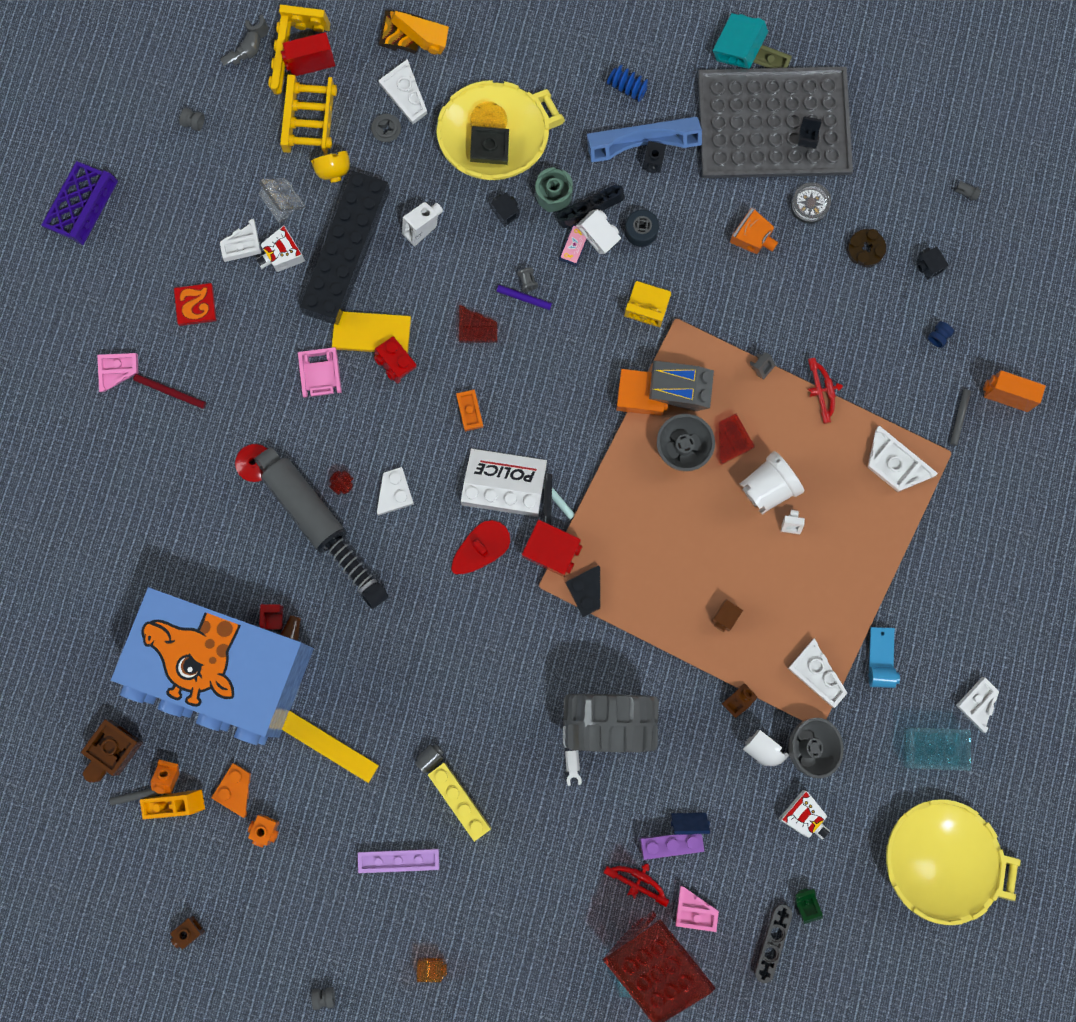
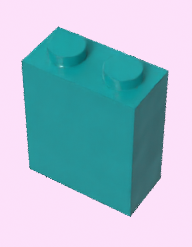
(740, 40)

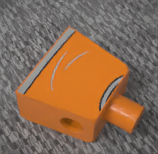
(754, 233)

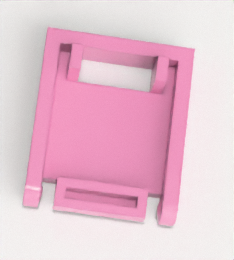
(319, 376)

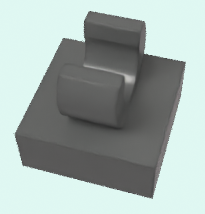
(763, 365)

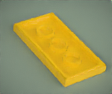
(369, 330)

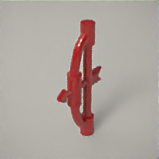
(826, 415)
(635, 887)

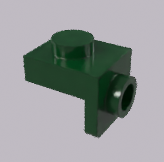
(808, 906)

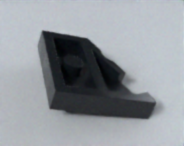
(586, 591)

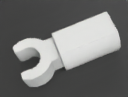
(572, 766)

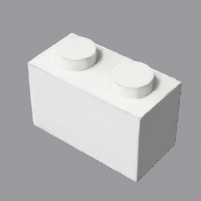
(599, 231)

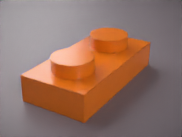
(469, 410)

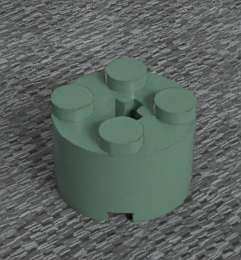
(559, 181)

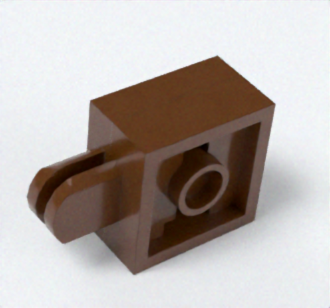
(109, 751)

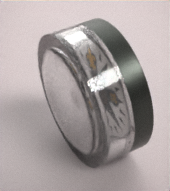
(810, 202)

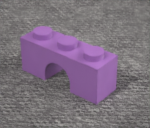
(670, 845)

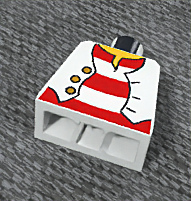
(280, 251)
(805, 816)

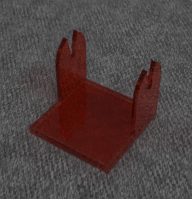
(657, 970)

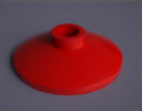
(242, 463)

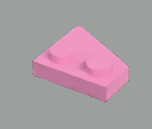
(116, 369)

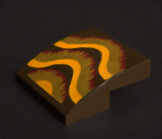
(394, 38)

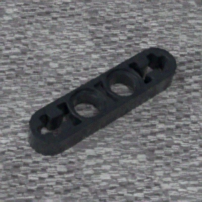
(614, 194)

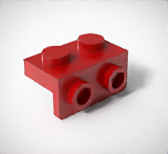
(394, 359)

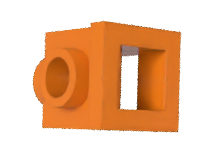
(165, 777)

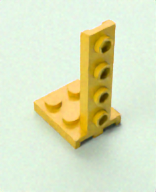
(300, 19)

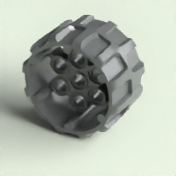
(610, 722)

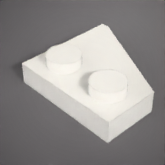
(241, 243)
(394, 492)
(979, 703)

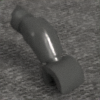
(250, 44)

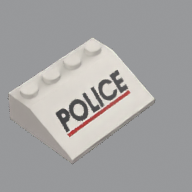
(504, 482)

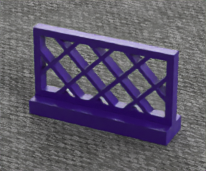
(91, 207)

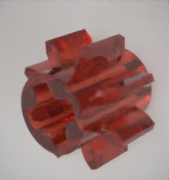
(341, 482)

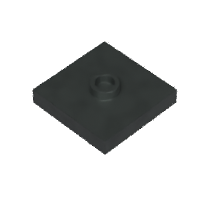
(489, 145)

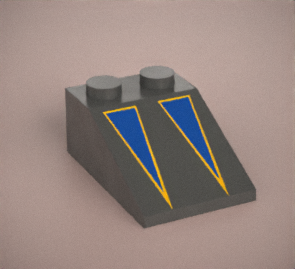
(681, 385)

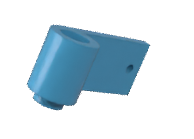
(881, 658)

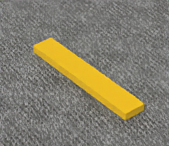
(329, 747)

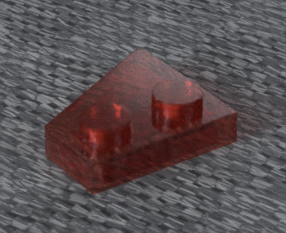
(476, 328)
(733, 439)

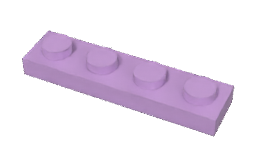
(398, 860)

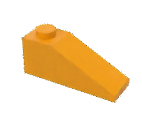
(425, 33)
(172, 805)

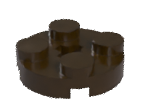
(871, 238)

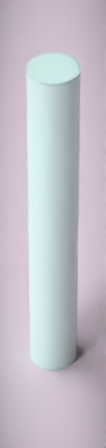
(560, 502)

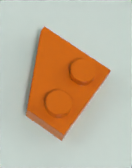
(234, 790)

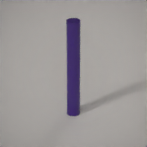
(524, 297)

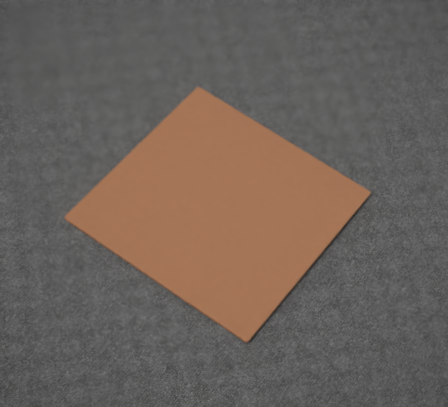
(691, 539)

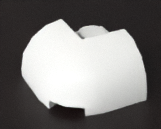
(764, 750)

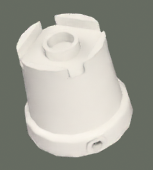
(771, 483)

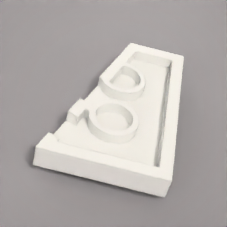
(404, 91)
(818, 675)

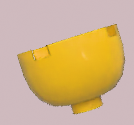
(332, 166)

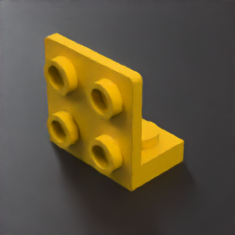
(647, 304)

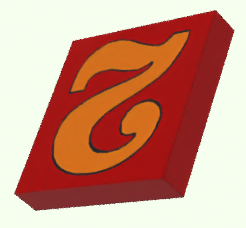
(195, 304)

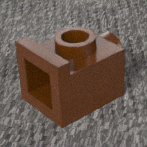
(192, 929)

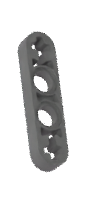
(777, 944)

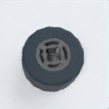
(639, 234)

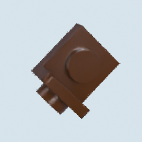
(739, 700)

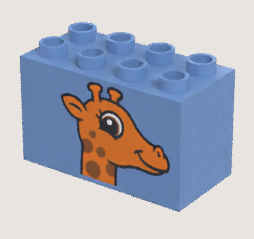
(211, 667)

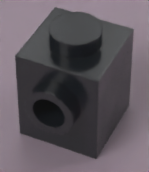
(654, 157)
(505, 208)
(931, 262)

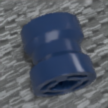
(941, 334)

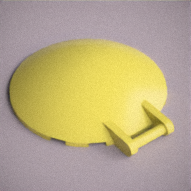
(525, 120)
(948, 863)

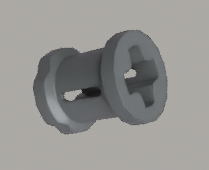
(527, 279)

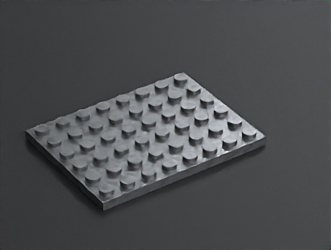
(756, 116)

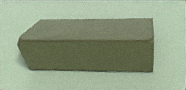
(772, 58)

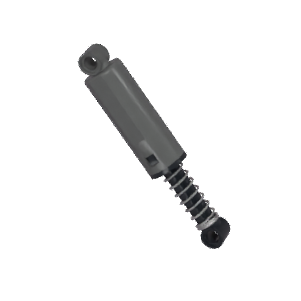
(316, 521)

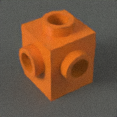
(268, 825)

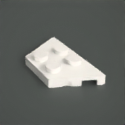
(896, 463)

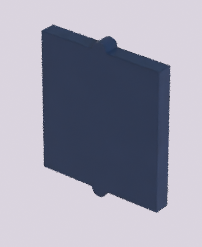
(690, 823)

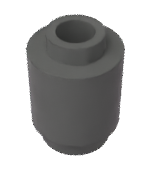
(429, 758)

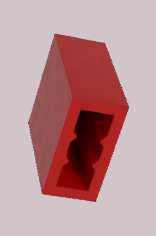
(308, 54)
(552, 548)

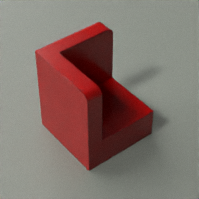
(271, 616)

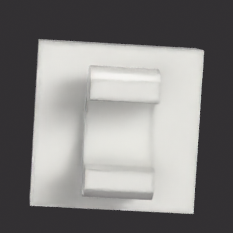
(792, 523)

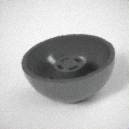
(690, 433)
(816, 748)

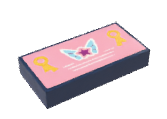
(573, 247)

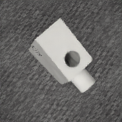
(420, 222)

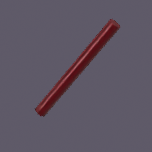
(169, 391)

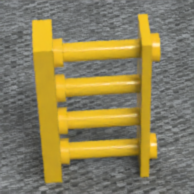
(291, 122)

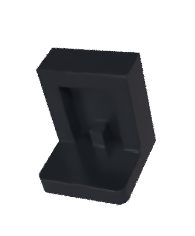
(809, 132)

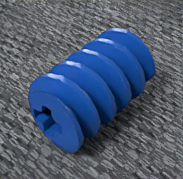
(628, 83)

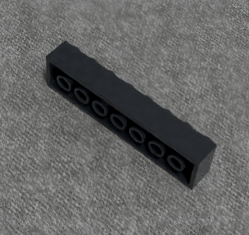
(345, 248)

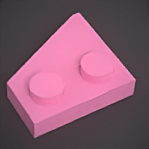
(695, 912)

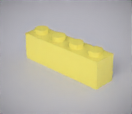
(459, 801)

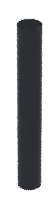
(548, 498)

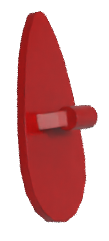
(481, 547)

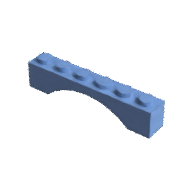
(678, 133)

